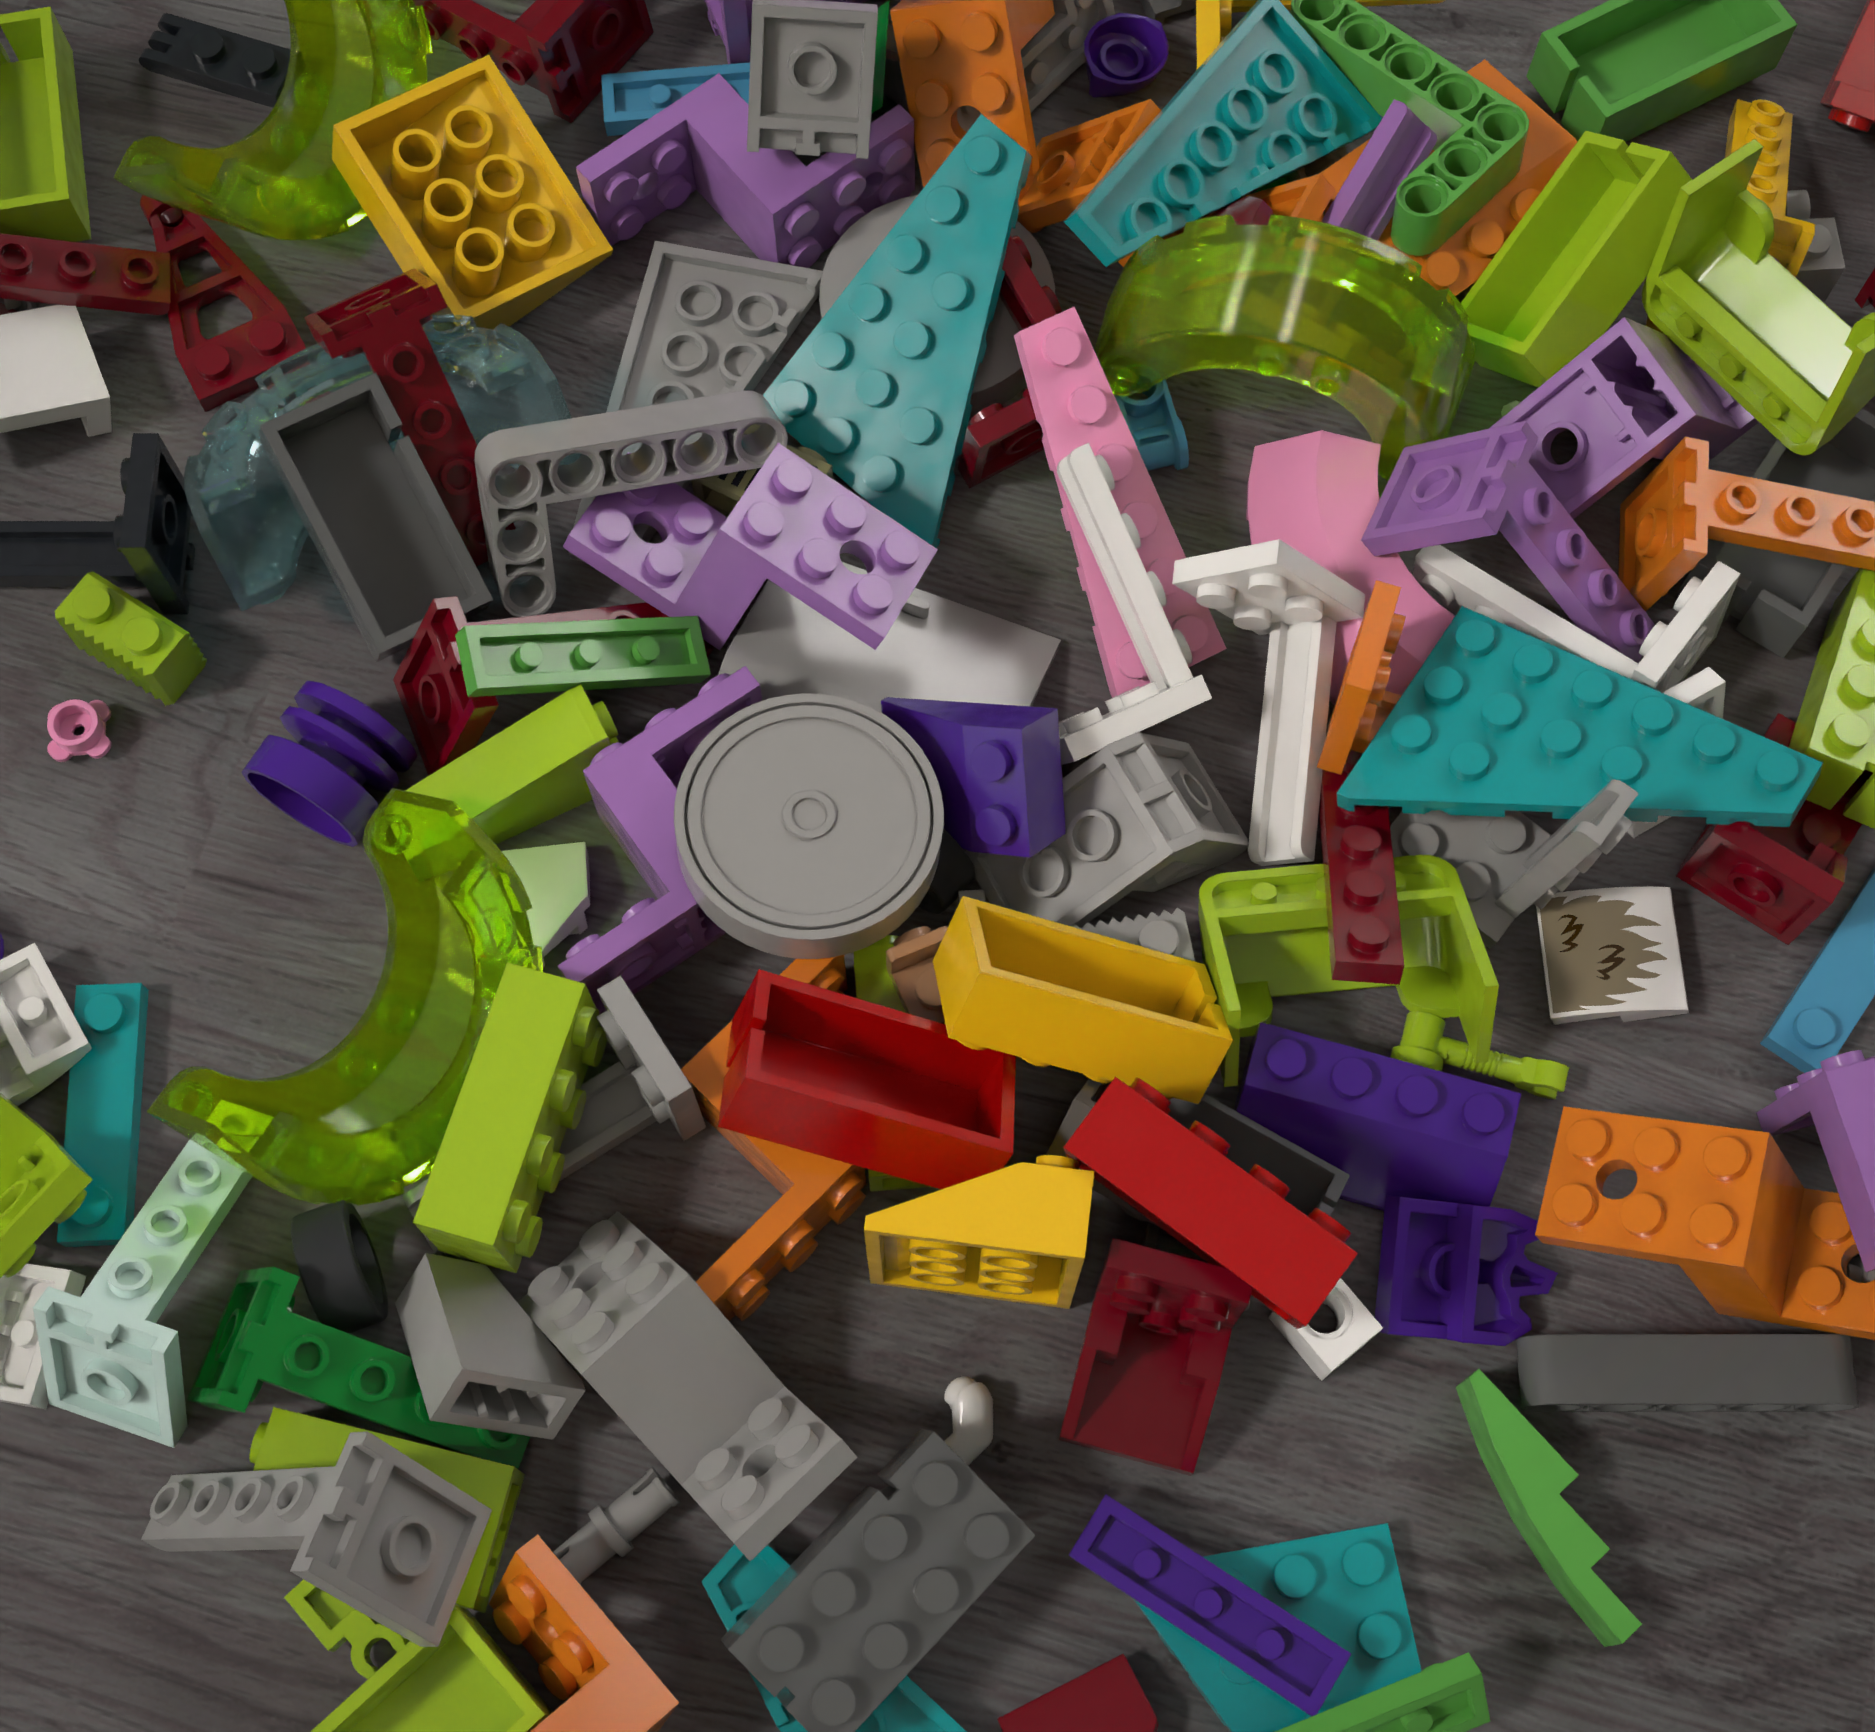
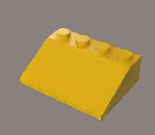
(469, 195)
(990, 1237)

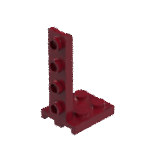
(560, 53)
(84, 275)
(389, 331)
(1009, 434)
(433, 682)

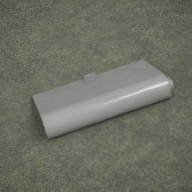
(928, 654)

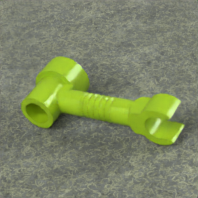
(1427, 1047)

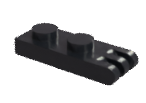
(217, 59)

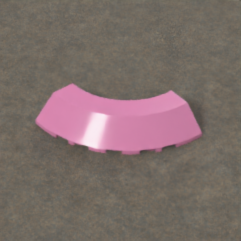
(1319, 500)

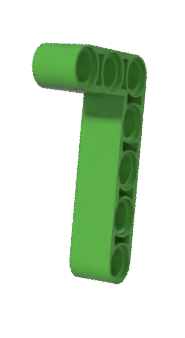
(1475, 127)

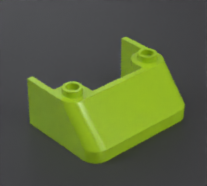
(1750, 317)
(1271, 939)

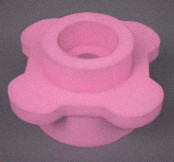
(69, 716)

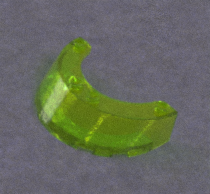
(283, 172)
(1298, 307)
(383, 1097)

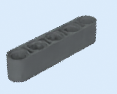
(1686, 1373)

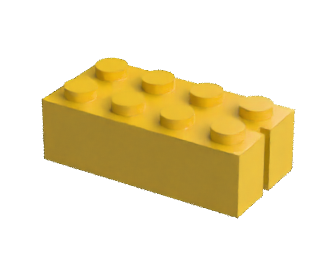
(1079, 1001)

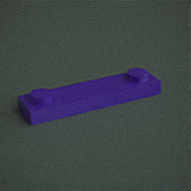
(1210, 1606)

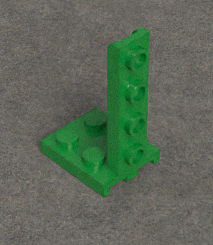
(269, 1344)

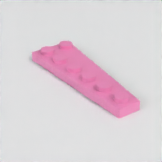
(1077, 409)

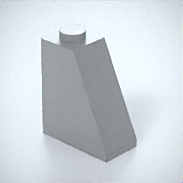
(481, 1352)

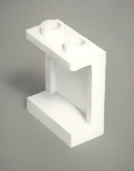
(50, 372)

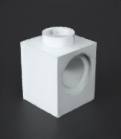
(1329, 1350)

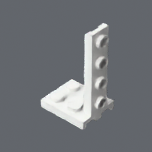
(1140, 603)
(1299, 604)
(1667, 650)

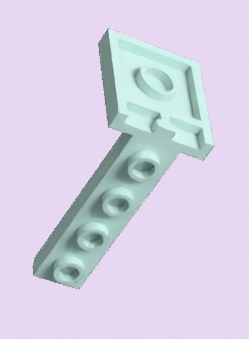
(104, 1348)

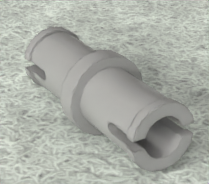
(616, 1526)

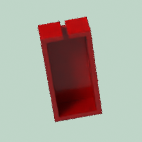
(865, 1085)
(1209, 1201)

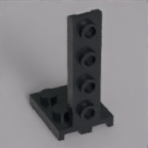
(137, 549)

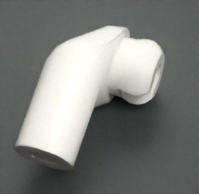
(971, 1417)

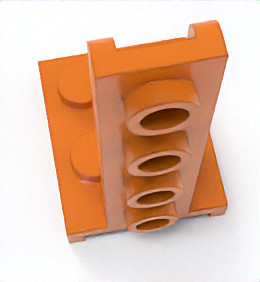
(1686, 503)
(1362, 697)

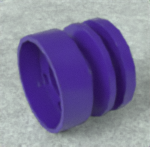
(336, 754)

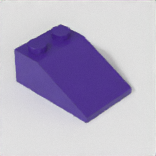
(993, 770)

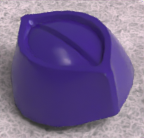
(1124, 54)

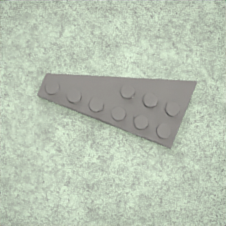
(705, 330)

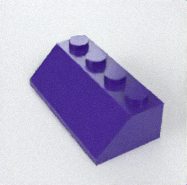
(1380, 1118)

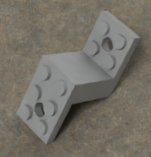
(686, 1382)

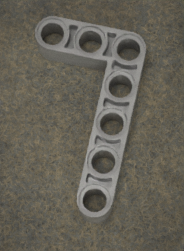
(603, 471)

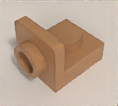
(913, 971)

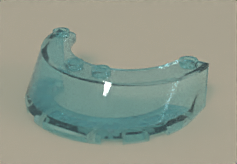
(238, 494)

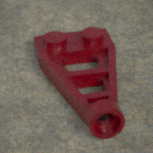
(232, 360)

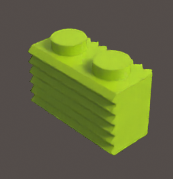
(130, 638)

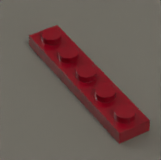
(1359, 887)

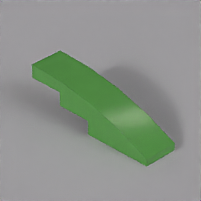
(1530, 1481)

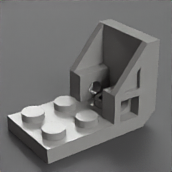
(1133, 822)

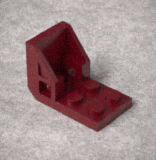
(1773, 873)
(1152, 1356)

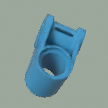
(1156, 428)

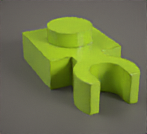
(337, 1622)

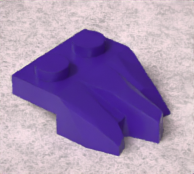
(1456, 1271)

